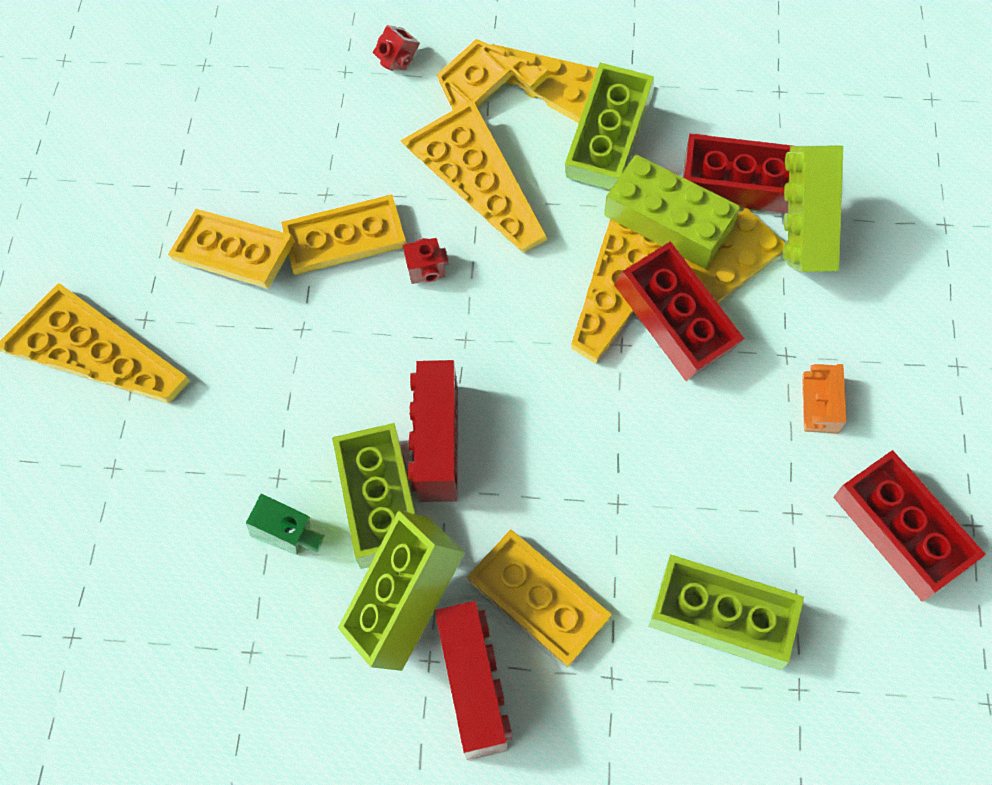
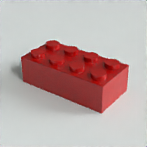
(739, 170)
(678, 311)
(434, 431)
(908, 525)
(471, 682)

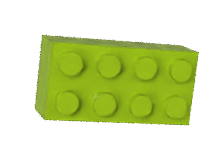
(609, 125)
(813, 207)
(671, 209)
(372, 485)
(400, 591)
(726, 612)

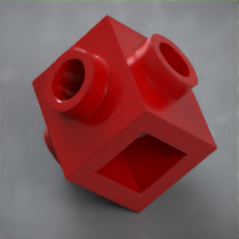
(395, 48)
(425, 260)

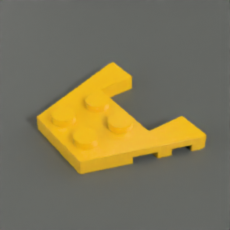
(482, 70)

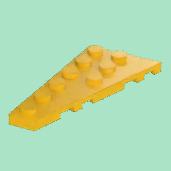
(564, 88)
(471, 164)
(604, 307)
(81, 341)

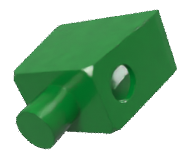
(272, 518)

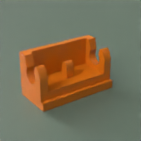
(824, 398)

